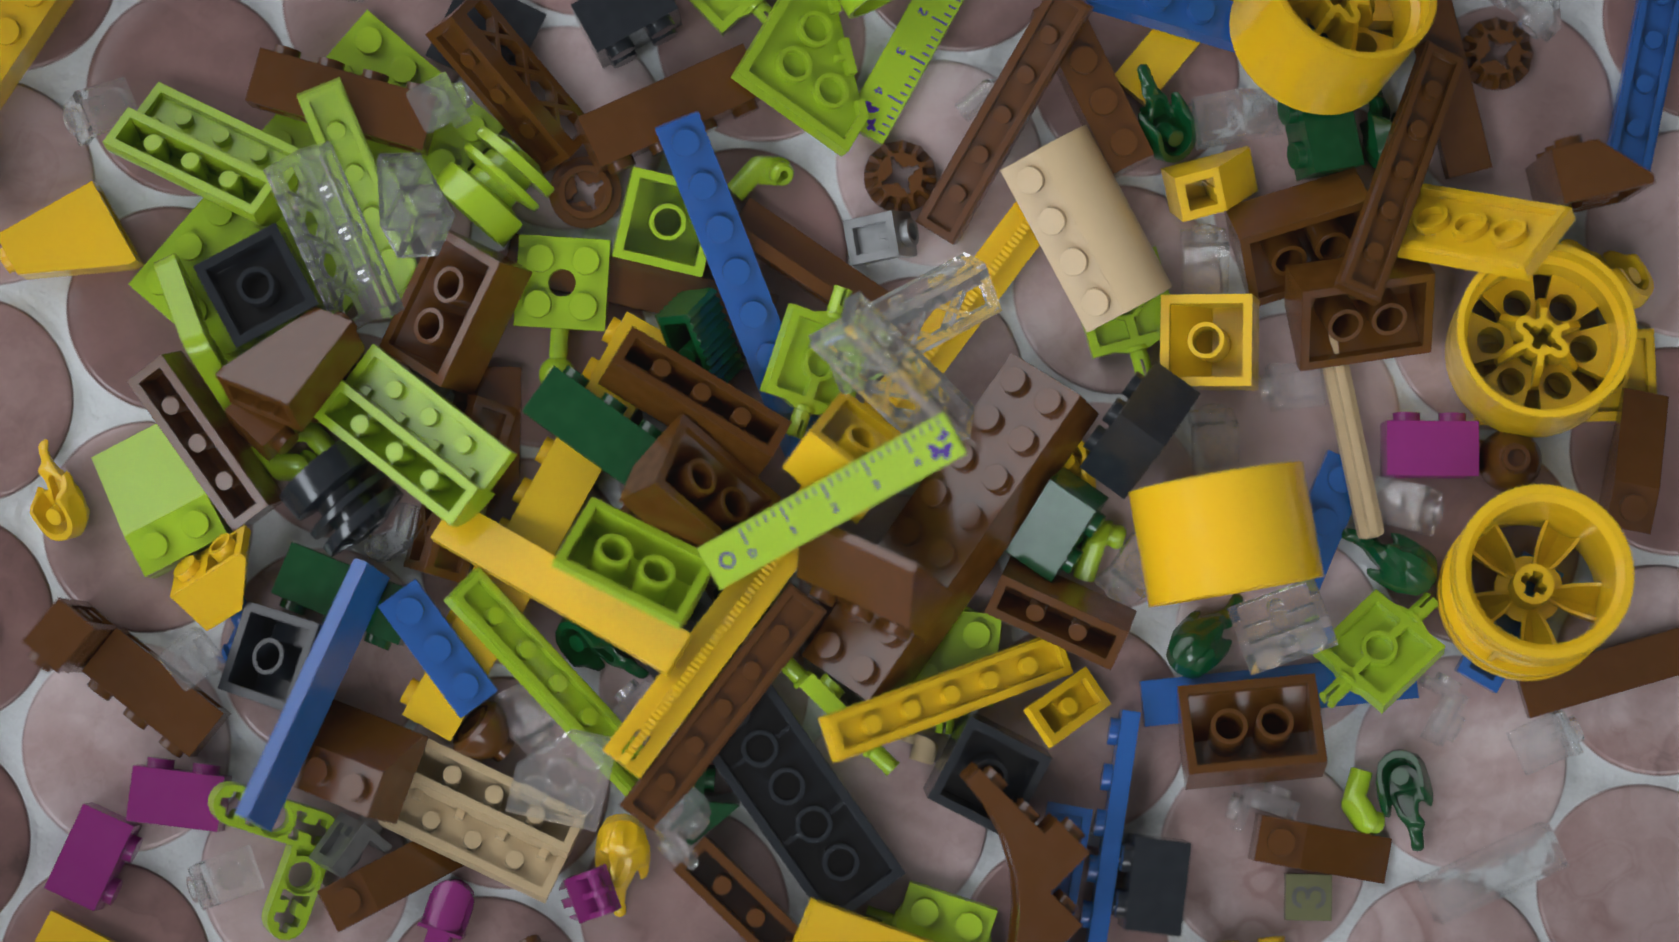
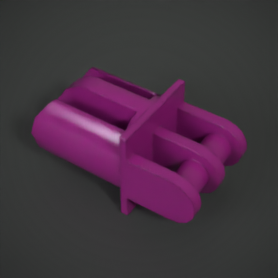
(590, 894)
(448, 911)

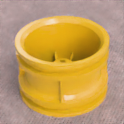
(1566, 523)

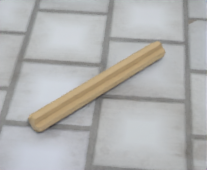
(1353, 449)

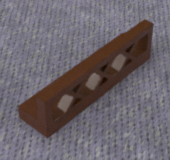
(507, 87)
(800, 257)
(424, 553)

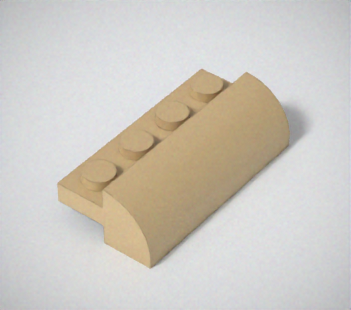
(1086, 228)
(462, 814)

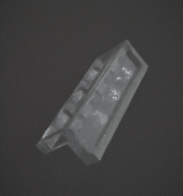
(340, 233)
(924, 294)
(904, 366)

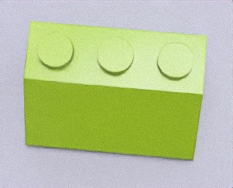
(634, 563)

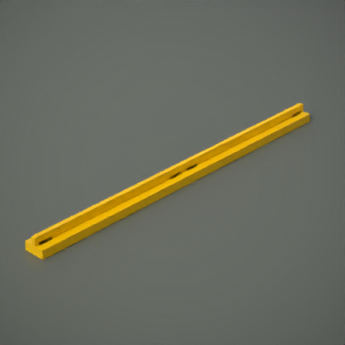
(747, 599)

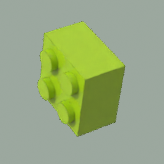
(657, 226)

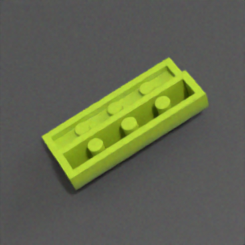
(203, 152)
(416, 437)

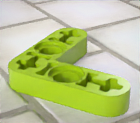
(191, 323)
(297, 850)

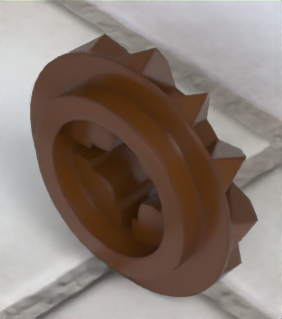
(1493, 74)
(892, 195)
(580, 214)

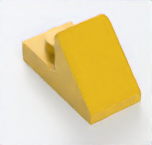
(1067, 707)

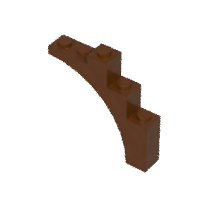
(1036, 860)

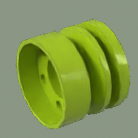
(494, 185)

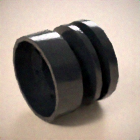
(342, 497)

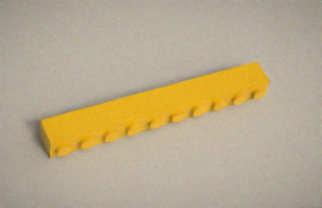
(542, 517)

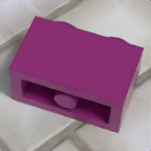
(1429, 448)
(174, 796)
(94, 857)

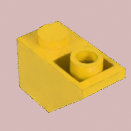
(1209, 183)
(214, 580)

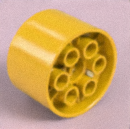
(1319, 71)
(1583, 286)
(1226, 533)

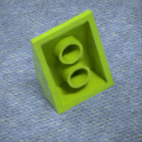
(157, 501)

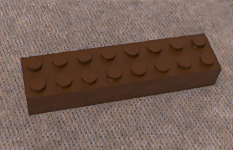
(962, 520)

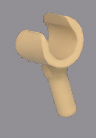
(923, 748)

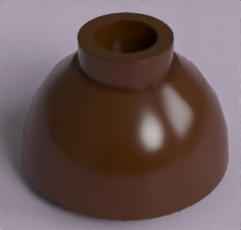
(1509, 460)
(484, 734)

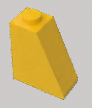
(69, 239)

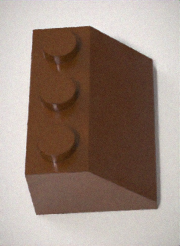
(1585, 175)
(1293, 228)
(456, 312)
(1363, 331)
(693, 486)
(872, 583)
(1250, 731)
(362, 762)

